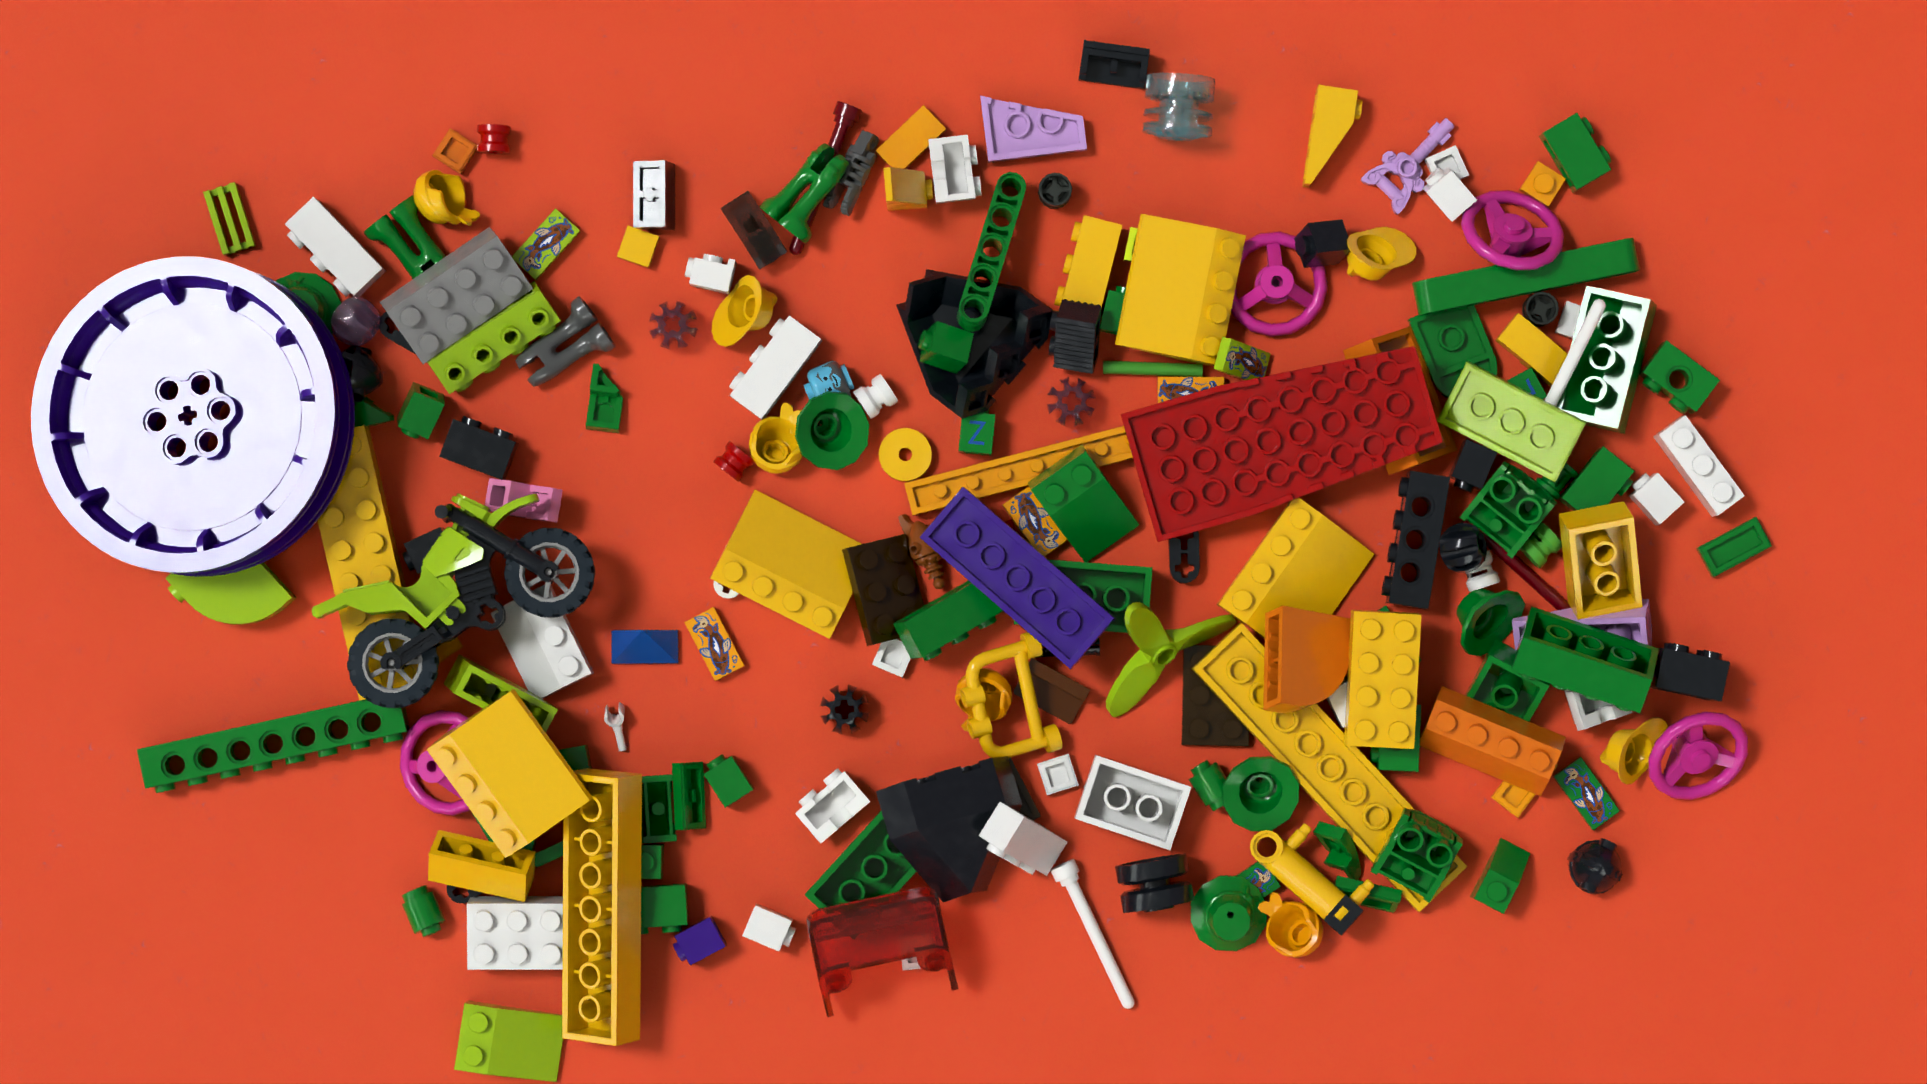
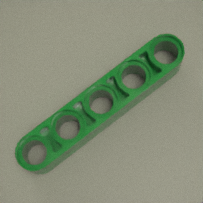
(995, 237)

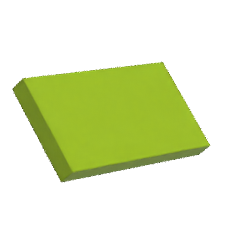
(1511, 421)

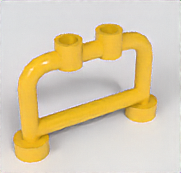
(974, 695)

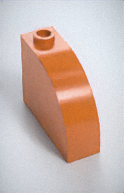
(1303, 657)

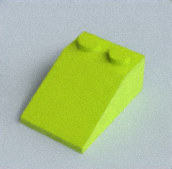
(509, 1042)

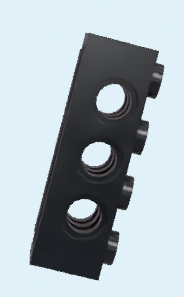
(1434, 492)

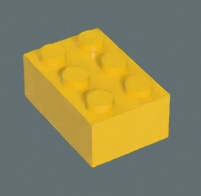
(1600, 560)

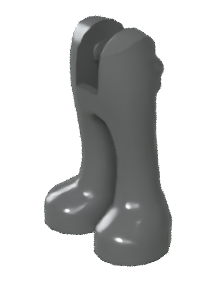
(556, 362)

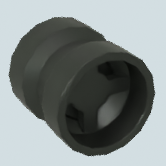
(1055, 185)
(1543, 305)

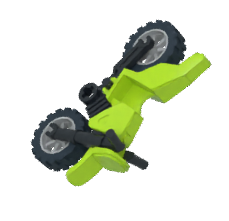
(454, 606)

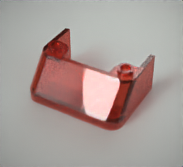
(878, 933)

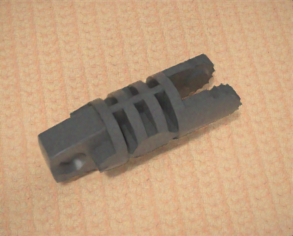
(861, 159)

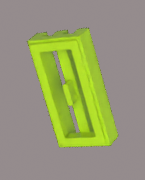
(220, 192)

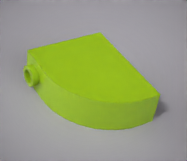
(234, 597)
(485, 686)

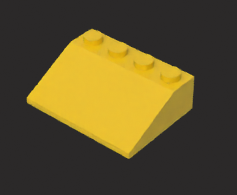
(1180, 289)
(787, 564)
(1297, 565)
(509, 773)

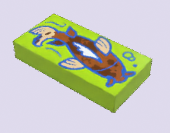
(546, 244)
(1241, 360)

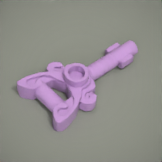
(1407, 167)

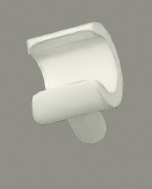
(615, 722)

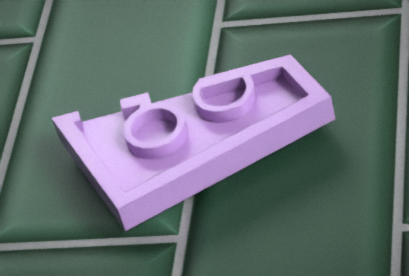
(1029, 131)

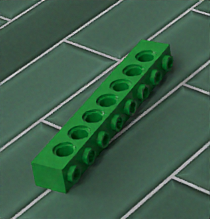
(155, 759)

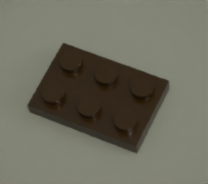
(882, 585)
(1204, 715)

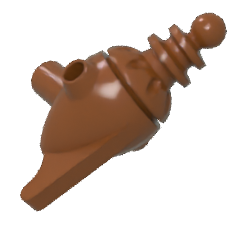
(921, 551)

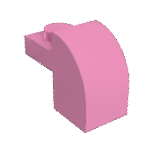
(504, 491)

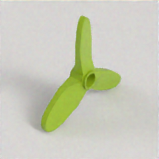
(1156, 650)

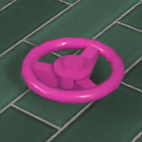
(1512, 233)
(1276, 285)
(1696, 754)
(427, 767)

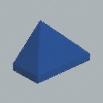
(644, 646)

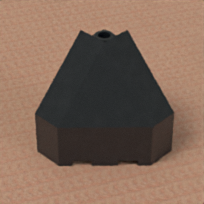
(997, 350)
(940, 822)

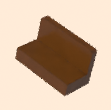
(1055, 692)

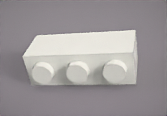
(334, 248)
(774, 366)
(1698, 466)
(1021, 840)

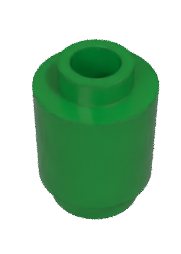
(1208, 783)
(423, 911)

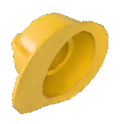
(1378, 252)
(743, 310)
(1630, 749)

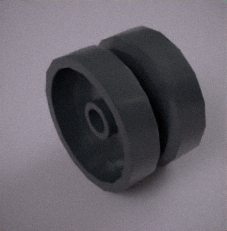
(1154, 883)

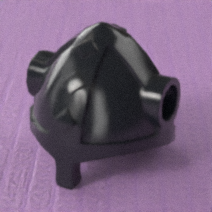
(363, 371)
(1595, 866)

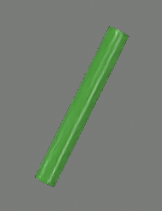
(1153, 368)

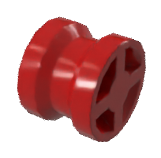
(493, 139)
(734, 461)

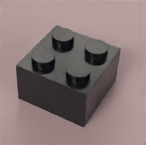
(1690, 674)

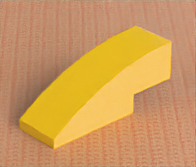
(1532, 348)

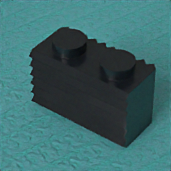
(1076, 336)

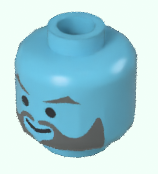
(826, 378)

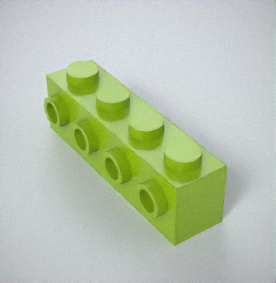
(495, 340)

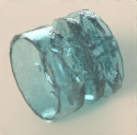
(1178, 106)

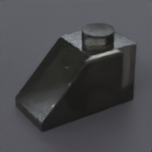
(753, 230)

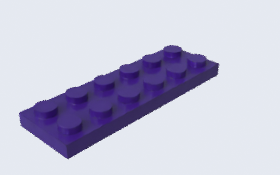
(1017, 577)

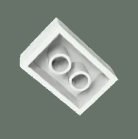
(1132, 802)
(515, 933)

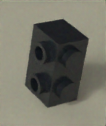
(479, 449)

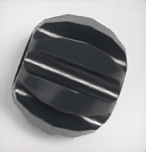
(1463, 548)
(838, 716)

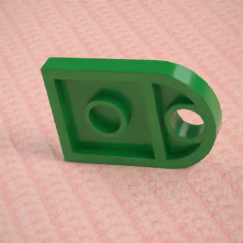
(1450, 341)

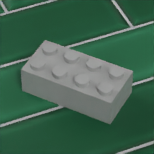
(456, 295)

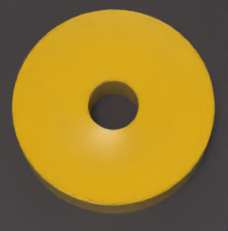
(911, 440)

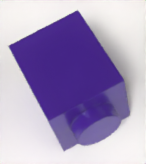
(699, 941)

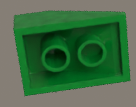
(1083, 503)
(1504, 688)

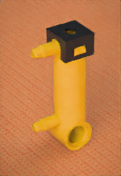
(1310, 883)

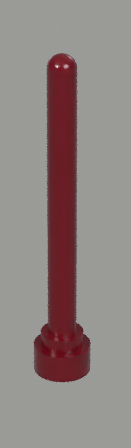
(844, 118)
(1527, 574)

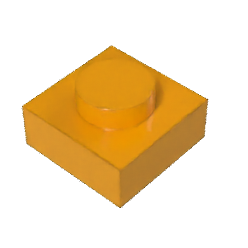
(1542, 183)

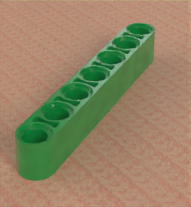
(1500, 283)

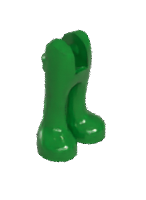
(824, 174)
(407, 217)

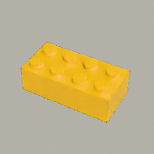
(1382, 679)

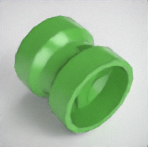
(1541, 545)

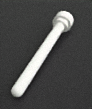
(1575, 352)
(1067, 876)

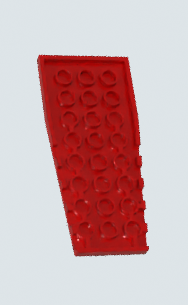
(1276, 438)

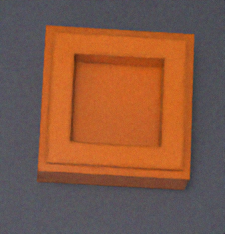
(455, 151)

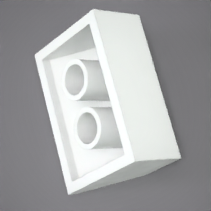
(543, 649)

